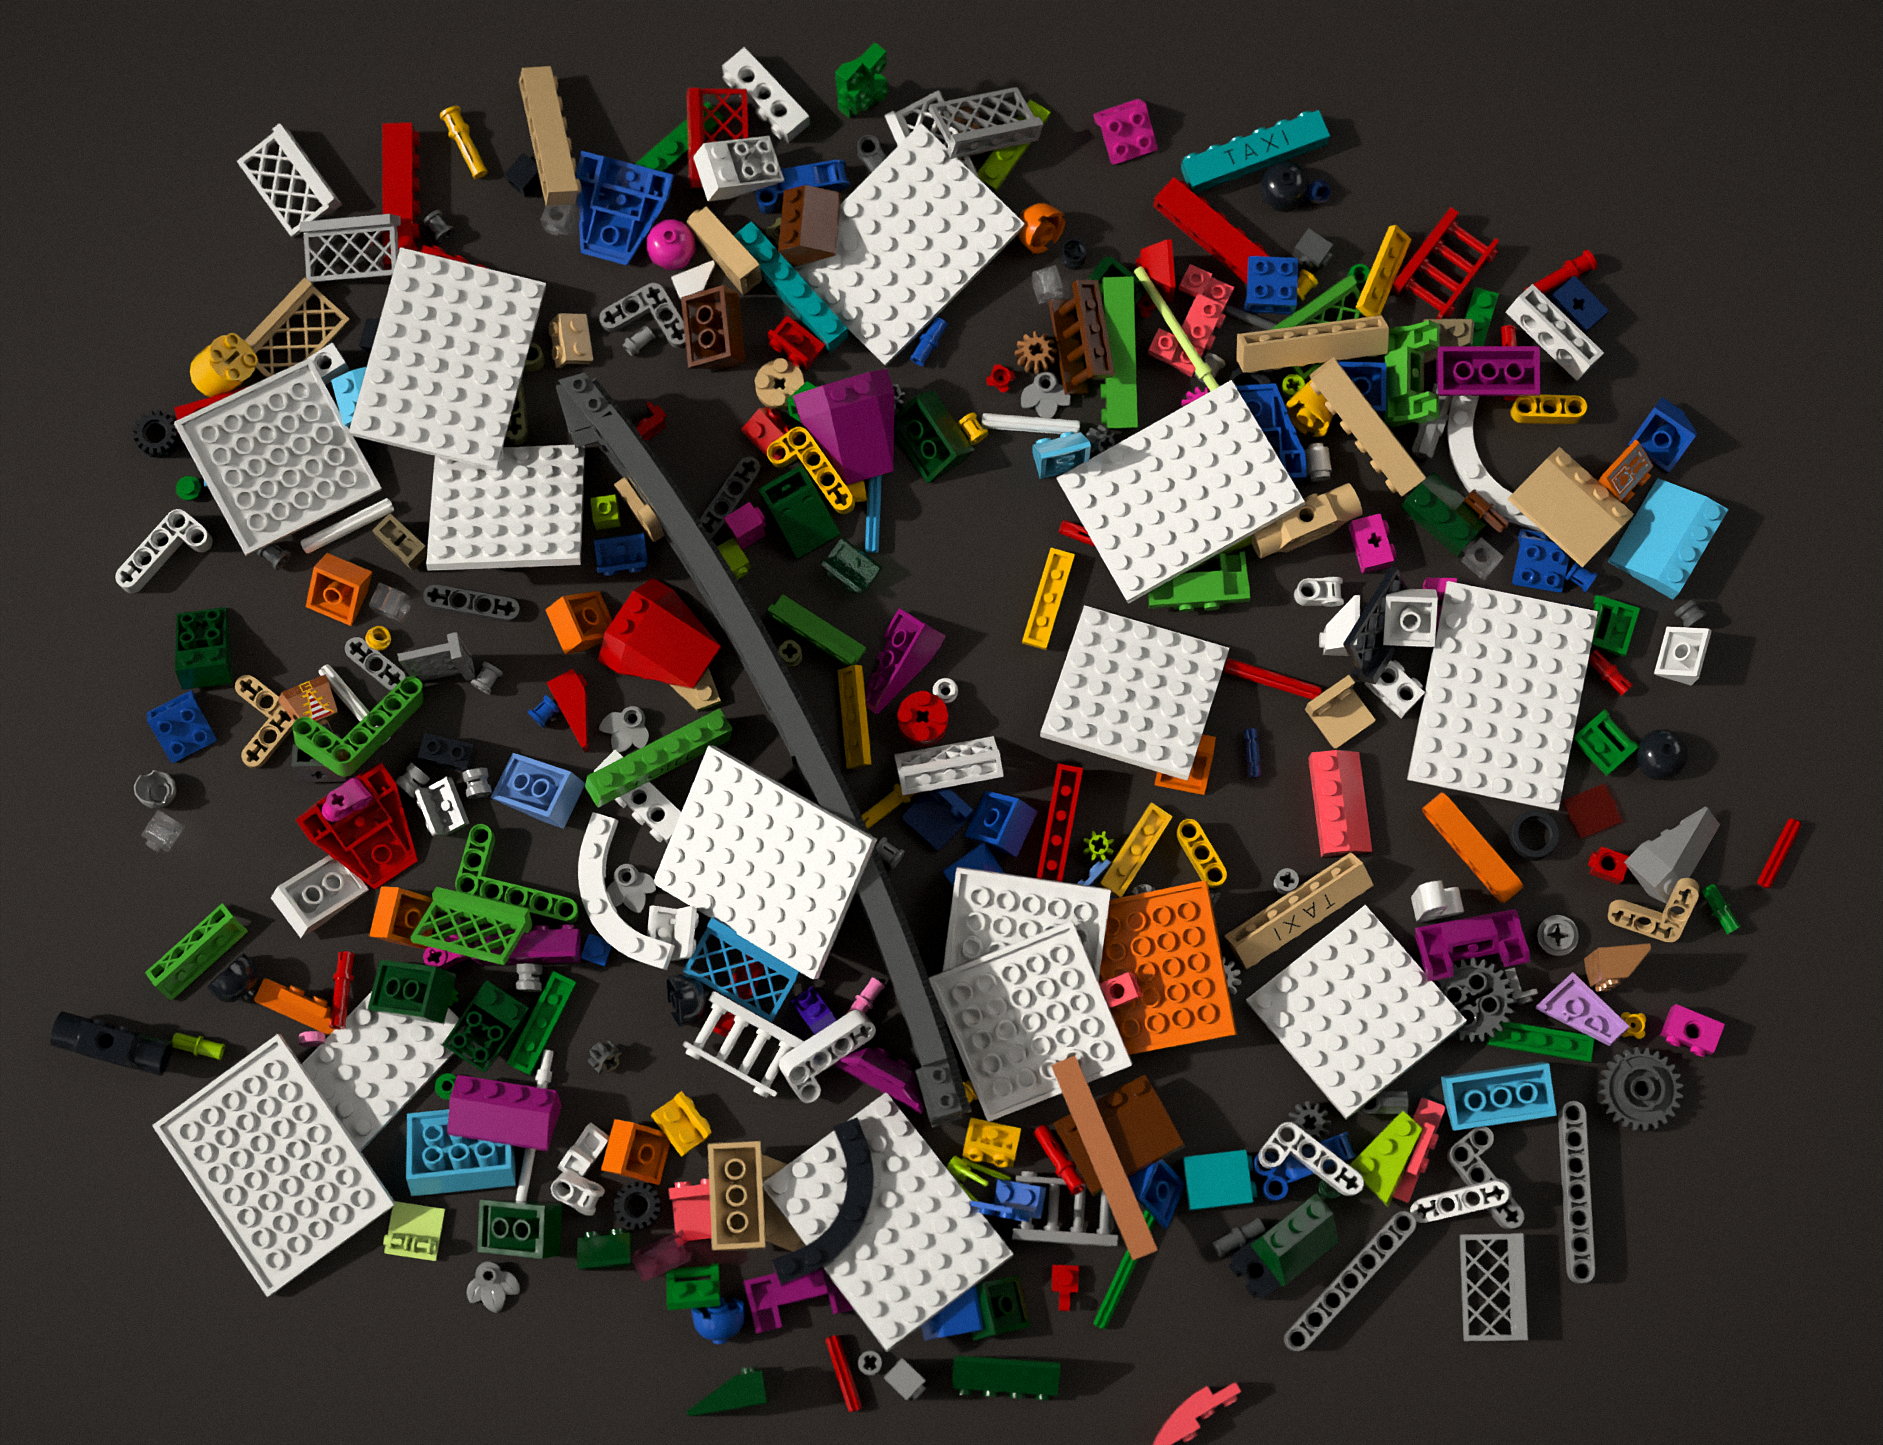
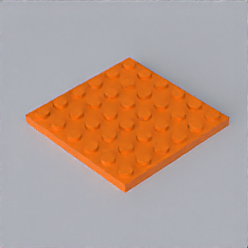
(1178, 962)

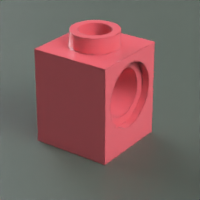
(1131, 988)

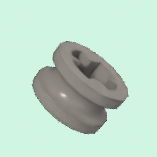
(861, 1362)

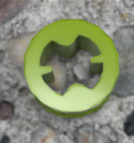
(1295, 379)

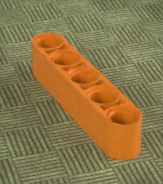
(1472, 848)

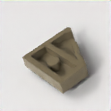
(1451, 333)

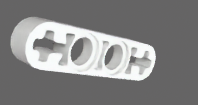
(1461, 1203)

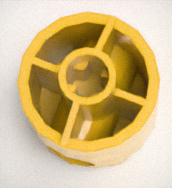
(223, 365)

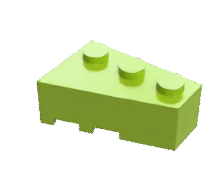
(1388, 1156)

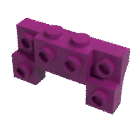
(1471, 938)
(767, 1294)

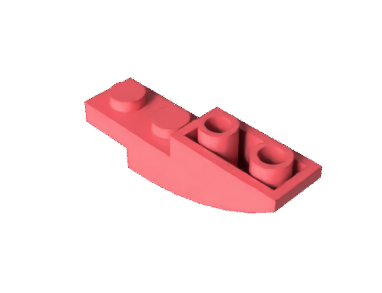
(1183, 1422)

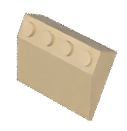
(1570, 507)

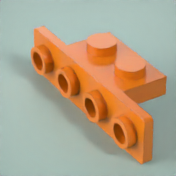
(295, 1005)

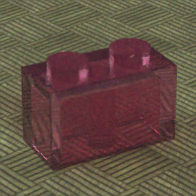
(662, 1256)

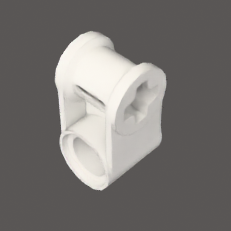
(1325, 592)
(579, 1192)

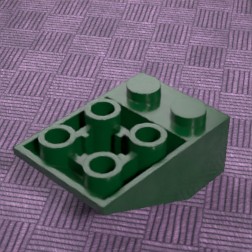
(798, 512)
(203, 648)
(486, 1027)

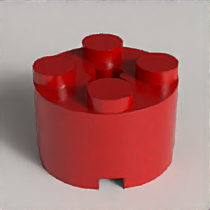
(922, 733)

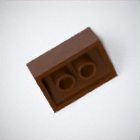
(809, 224)
(713, 329)

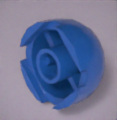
(720, 1321)

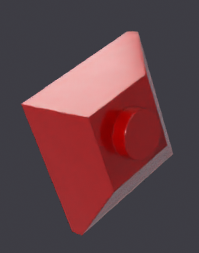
(1159, 266)

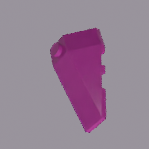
(906, 652)

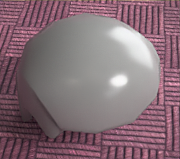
(155, 789)

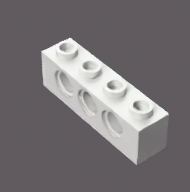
(745, 65)
(1554, 332)
(655, 801)

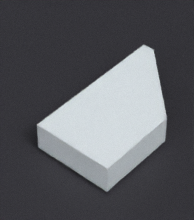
(693, 280)

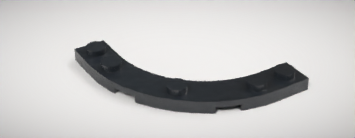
(848, 1220)

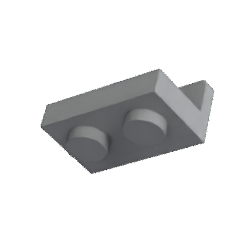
(442, 807)

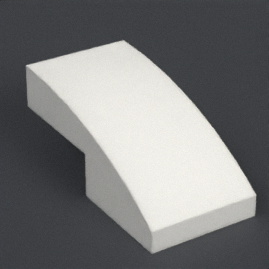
(585, 1150)

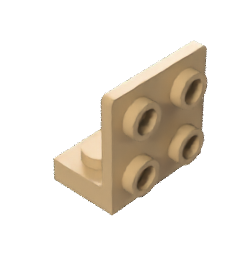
(1339, 713)

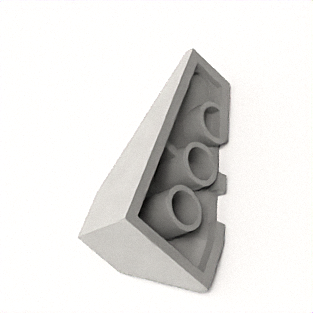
(1673, 854)

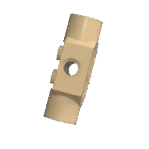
(1324, 516)

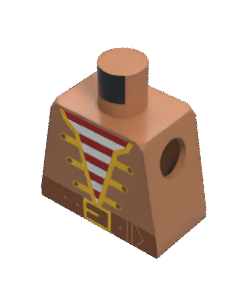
(310, 700)

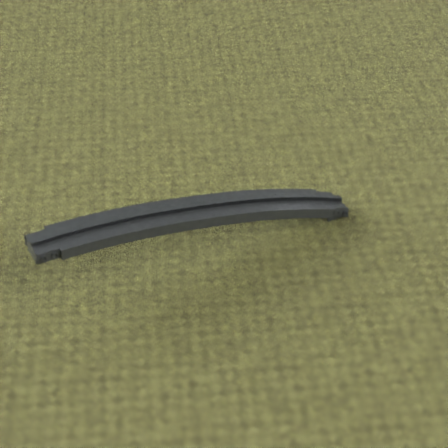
(597, 418)

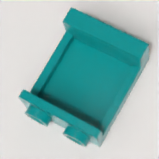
(1218, 1179)

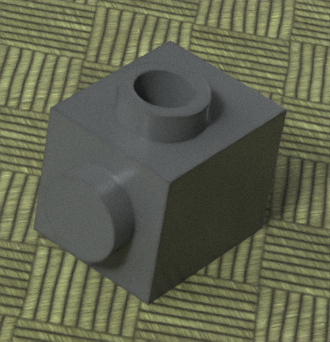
(1313, 251)

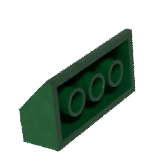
(1006, 1375)

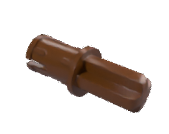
(1486, 511)

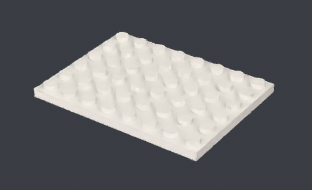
(909, 244)
(447, 359)
(1180, 491)
(1502, 695)
(764, 861)
(274, 1165)
(919, 1236)

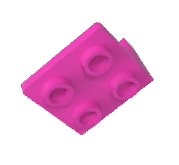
(1126, 131)

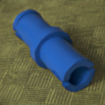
(929, 341)

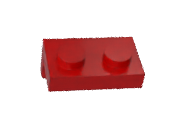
(796, 343)
(766, 428)

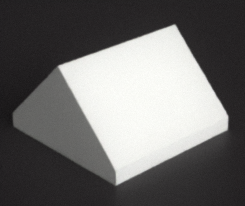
(1682, 654)

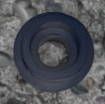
(1319, 191)

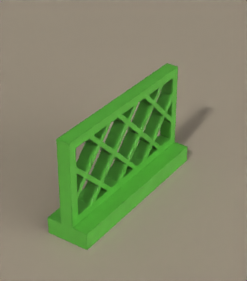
(1317, 307)
(479, 911)

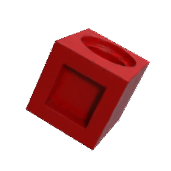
(1619, 867)

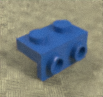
(621, 553)

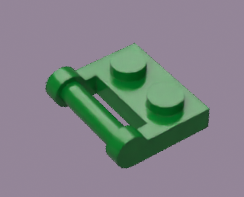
(1619, 626)
(1600, 748)
(693, 1293)

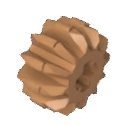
(1041, 359)

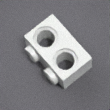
(1390, 691)

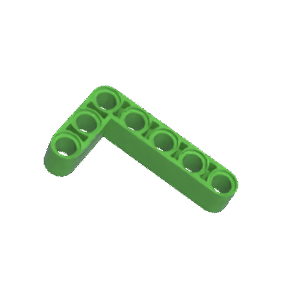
(363, 732)
(506, 890)

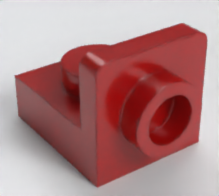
(651, 426)

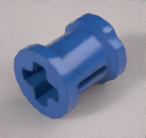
(1581, 576)
(544, 711)

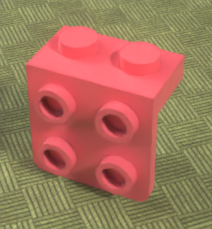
(692, 1209)

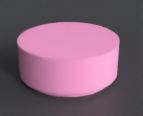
(311, 1039)

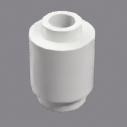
(1318, 462)

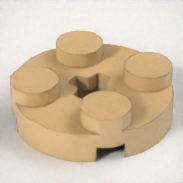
(765, 382)

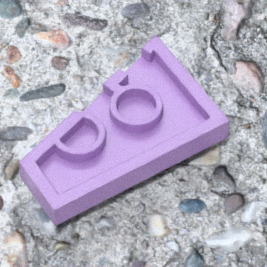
(1583, 1010)

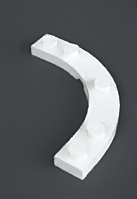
(1468, 464)
(599, 904)

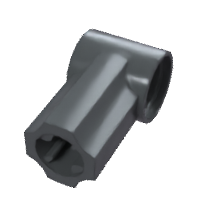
(873, 159)
(1388, 1103)

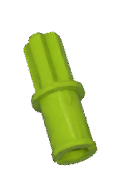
(198, 1045)

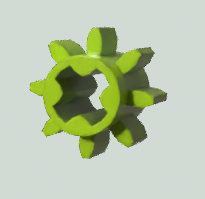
(1094, 840)

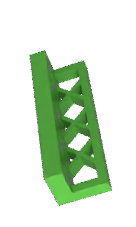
(816, 631)
(197, 954)

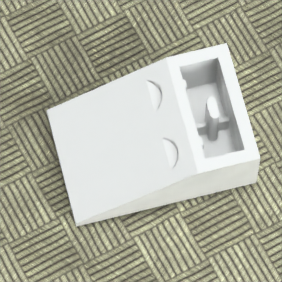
(737, 167)

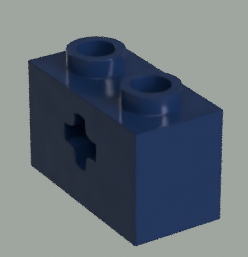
(1575, 294)

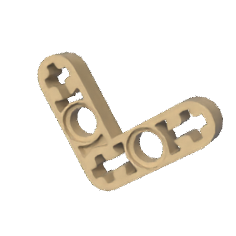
(643, 514)
(274, 715)
(1665, 919)

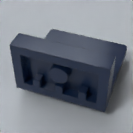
(938, 816)

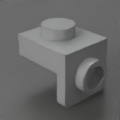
(1518, 995)

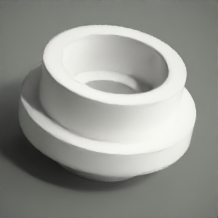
(942, 683)

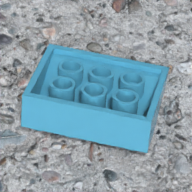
(1667, 537)
(451, 1162)

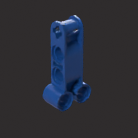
(816, 175)
(1293, 1170)

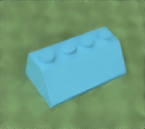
(1499, 1095)

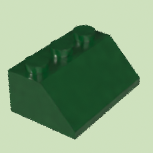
(931, 436)
(1444, 513)
(1298, 1240)

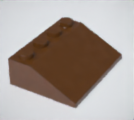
(1135, 1125)

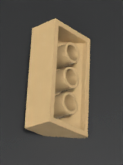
(736, 1196)

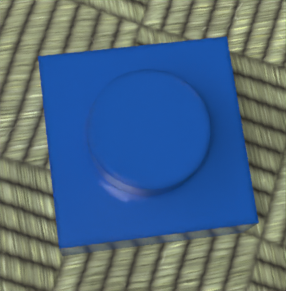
(596, 950)

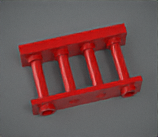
(1434, 244)

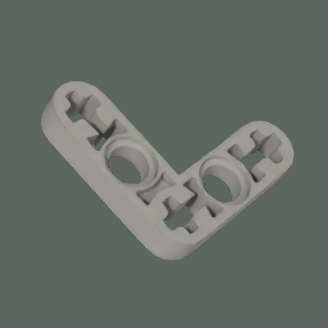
(645, 306)

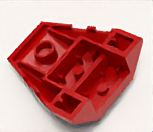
(658, 638)
(369, 841)

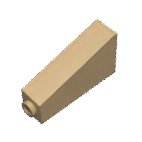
(725, 250)

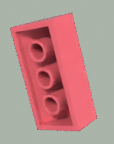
(1339, 803)

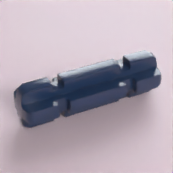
(1252, 753)

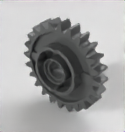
(1621, 1093)

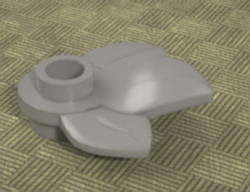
(1044, 399)
(623, 732)
(633, 891)
(492, 1290)

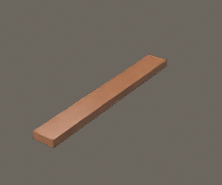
(1104, 1158)

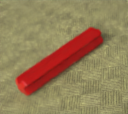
(1779, 853)
(843, 1373)

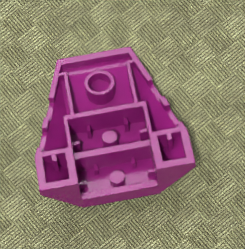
(852, 423)

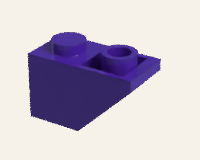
(813, 1010)

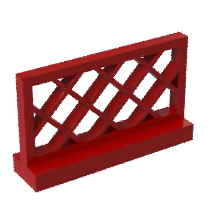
(696, 121)

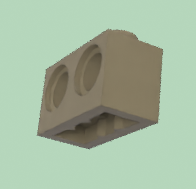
(400, 541)

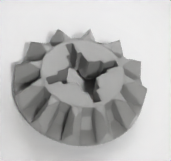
(1566, 927)

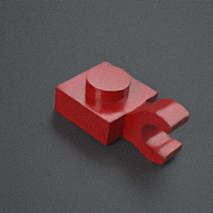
(1065, 1282)

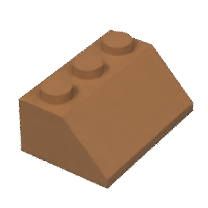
(1611, 965)

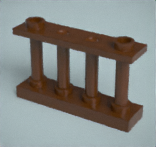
(1093, 333)

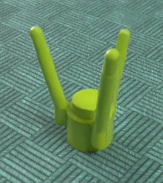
(961, 1169)

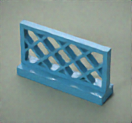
(731, 937)

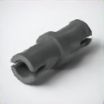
(1238, 1237)

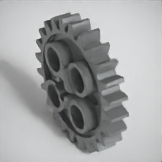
(1483, 1020)

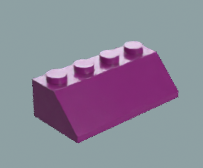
(1488, 370)
(538, 946)
(503, 1112)

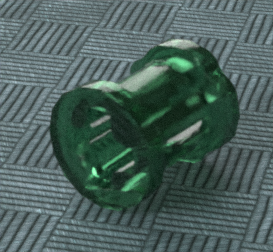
(1321, 1190)

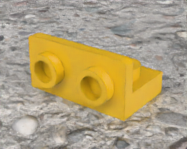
(682, 1123)
(991, 1143)

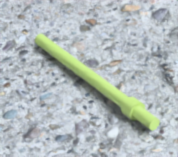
(1202, 369)

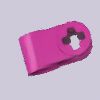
(346, 799)
(446, 958)

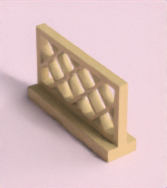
(281, 316)

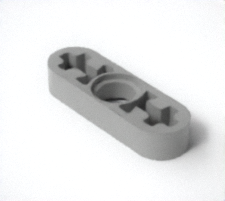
(357, 658)

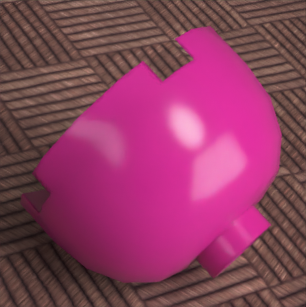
(671, 244)

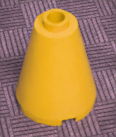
(1309, 411)

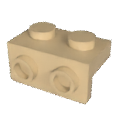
(570, 339)

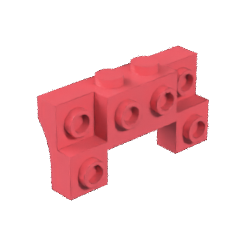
(1200, 323)

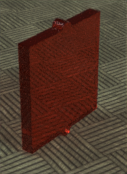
(1592, 811)

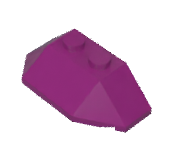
(884, 1075)

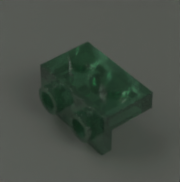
(851, 566)

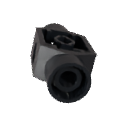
(94, 1037)

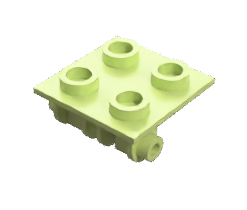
(414, 1231)

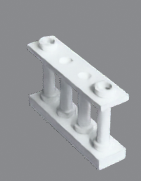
(743, 1018)

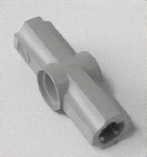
(1429, 432)

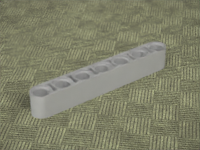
(1571, 1204)
(1361, 1274)

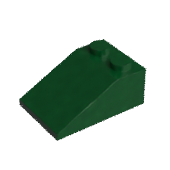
(412, 991)
(519, 1228)
(738, 1392)

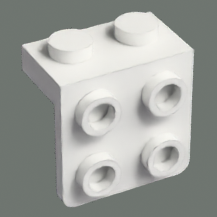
(675, 928)

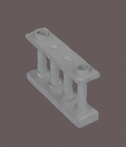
(1052, 1231)

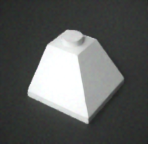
(1411, 618)
(1339, 628)

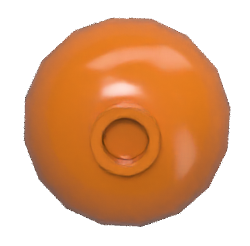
(1041, 226)

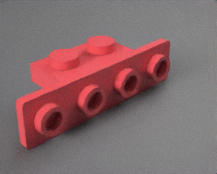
(1428, 1118)

